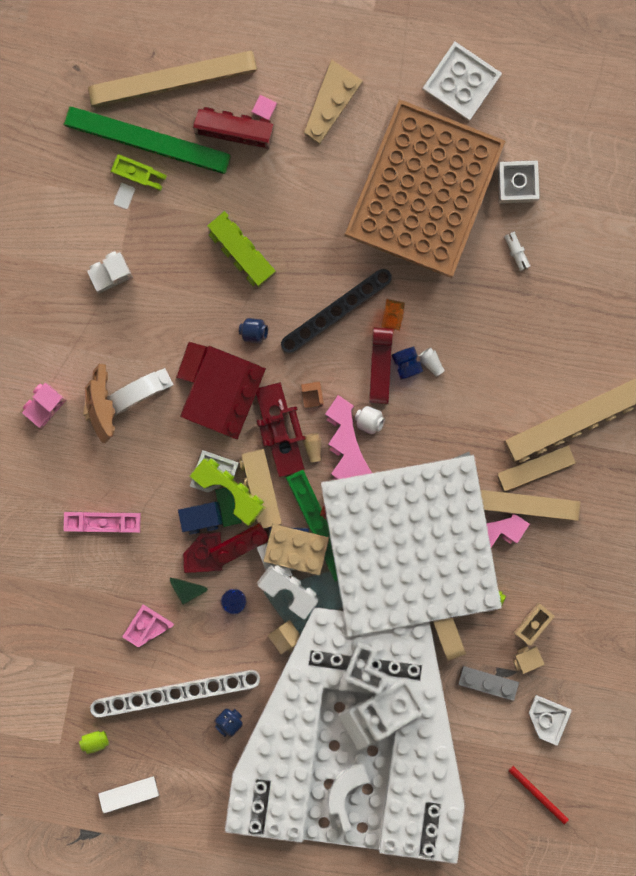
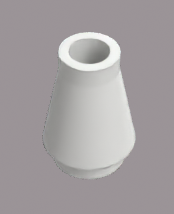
(431, 361)

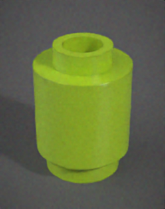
(94, 742)

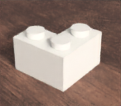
(110, 273)
(361, 672)

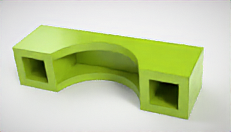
(246, 506)

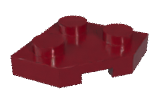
(198, 557)

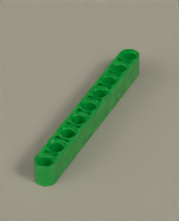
(147, 140)

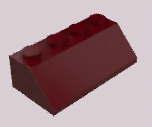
(233, 128)

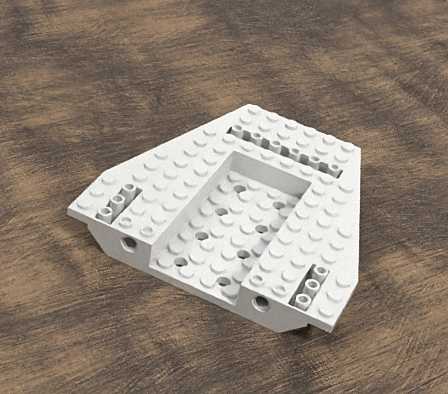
(413, 776)

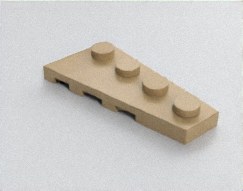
(332, 99)

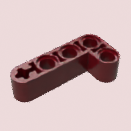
(380, 365)

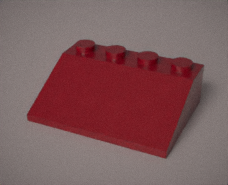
(223, 392)

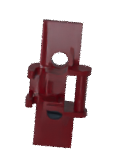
(273, 431)

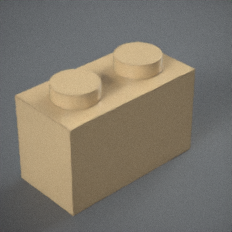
(534, 624)

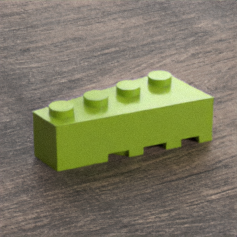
(240, 249)

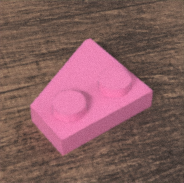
(146, 626)

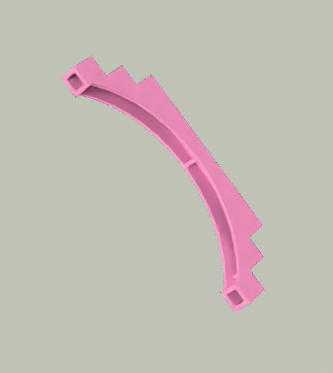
(354, 465)

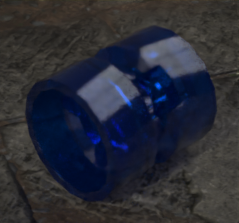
(408, 356)
(233, 601)

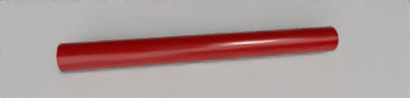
(538, 795)

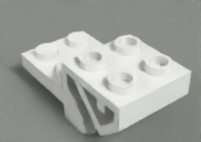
(382, 714)

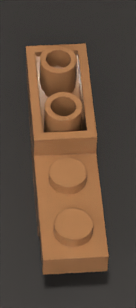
(98, 408)

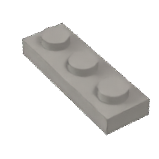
(488, 683)

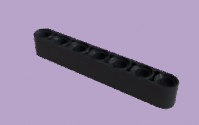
(342, 304)

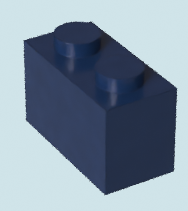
(199, 517)

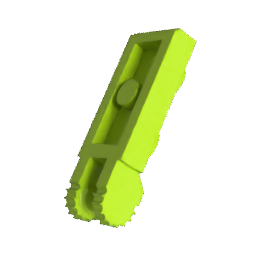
(136, 172)

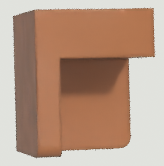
(312, 394)

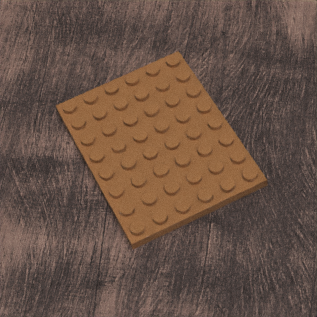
(425, 188)

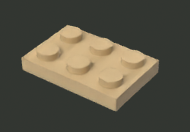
(296, 549)

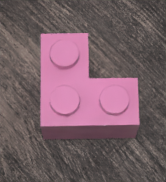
(44, 406)

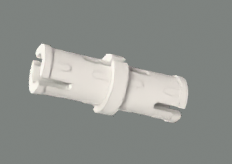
(517, 251)

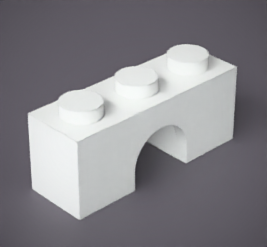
(275, 580)

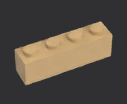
(260, 484)

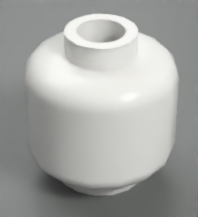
(369, 420)

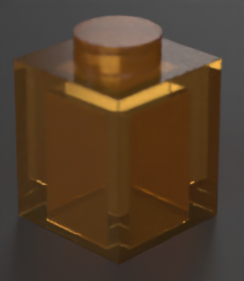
(392, 314)

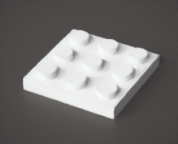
(462, 81)

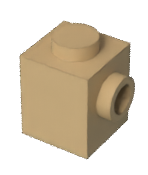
(285, 637)
(528, 659)

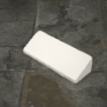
(128, 794)

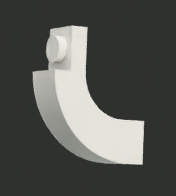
(140, 390)
(344, 782)

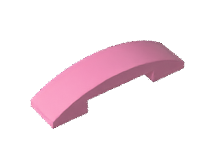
(102, 522)

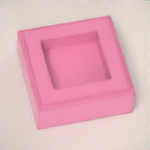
(264, 107)

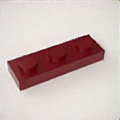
(239, 545)

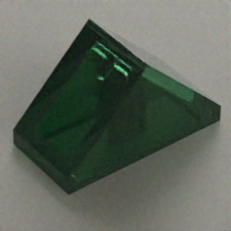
(186, 590)

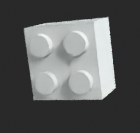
(518, 182)

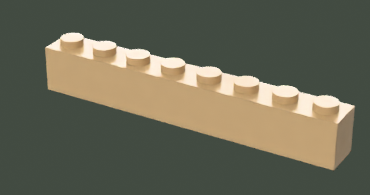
(572, 422)

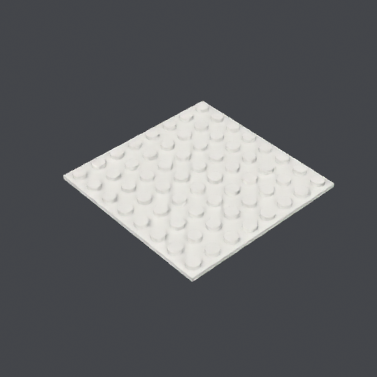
(411, 545)

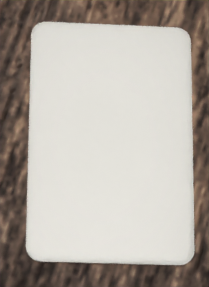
(124, 195)

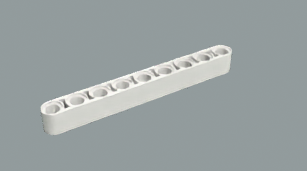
(146, 695)

